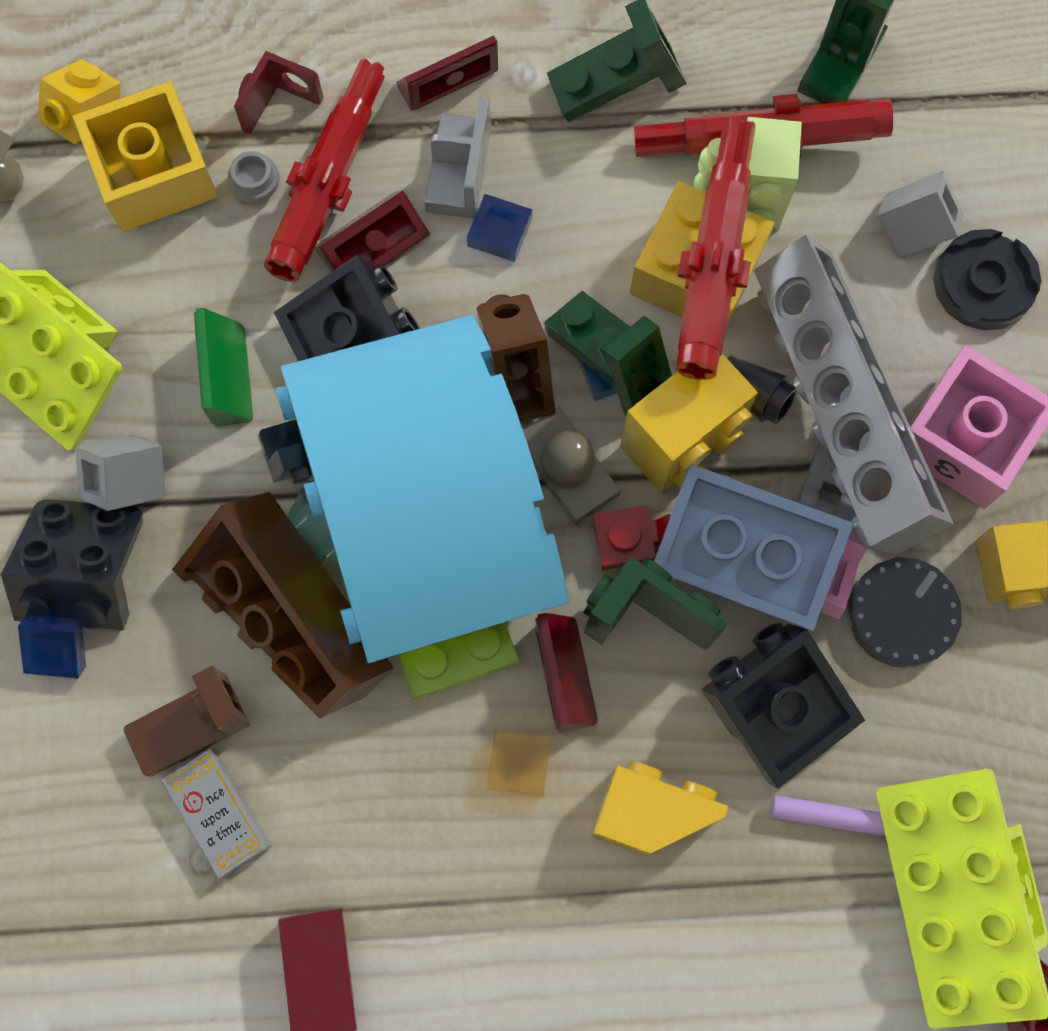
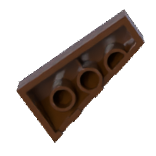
(282, 601)

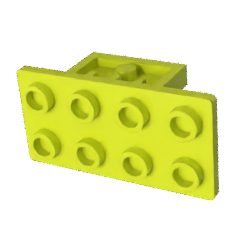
(53, 354)
(966, 900)

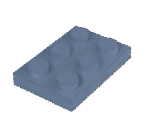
(753, 546)

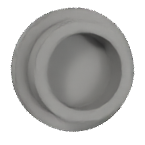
(253, 176)

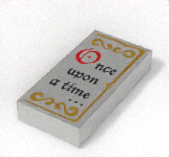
(216, 813)

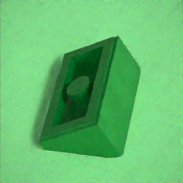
(223, 368)

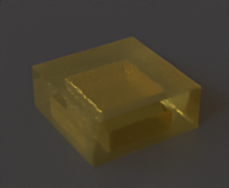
(518, 763)

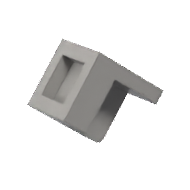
(920, 215)
(120, 472)

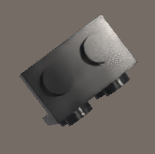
(72, 563)

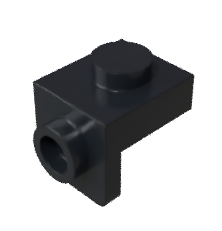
(285, 452)

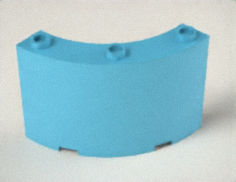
(423, 487)

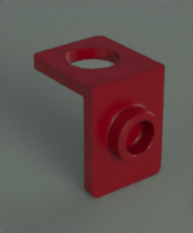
(261, 85)

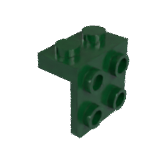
(651, 589)

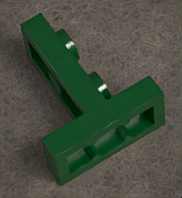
(845, 49)
(617, 66)
(622, 355)

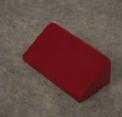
(450, 74)
(376, 234)
(565, 672)
(317, 972)

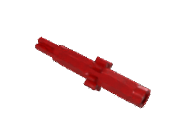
(820, 125)
(323, 180)
(715, 260)

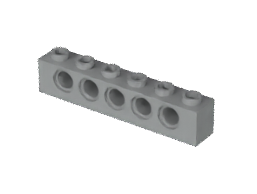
(914, 504)

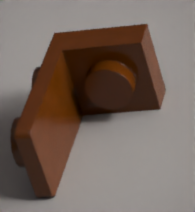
(187, 723)

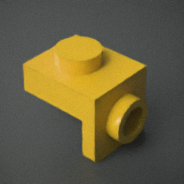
(73, 91)

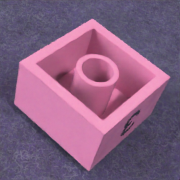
(979, 426)

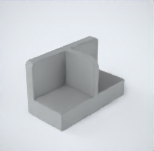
(459, 162)

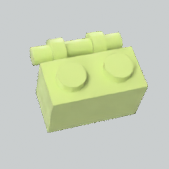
(772, 167)

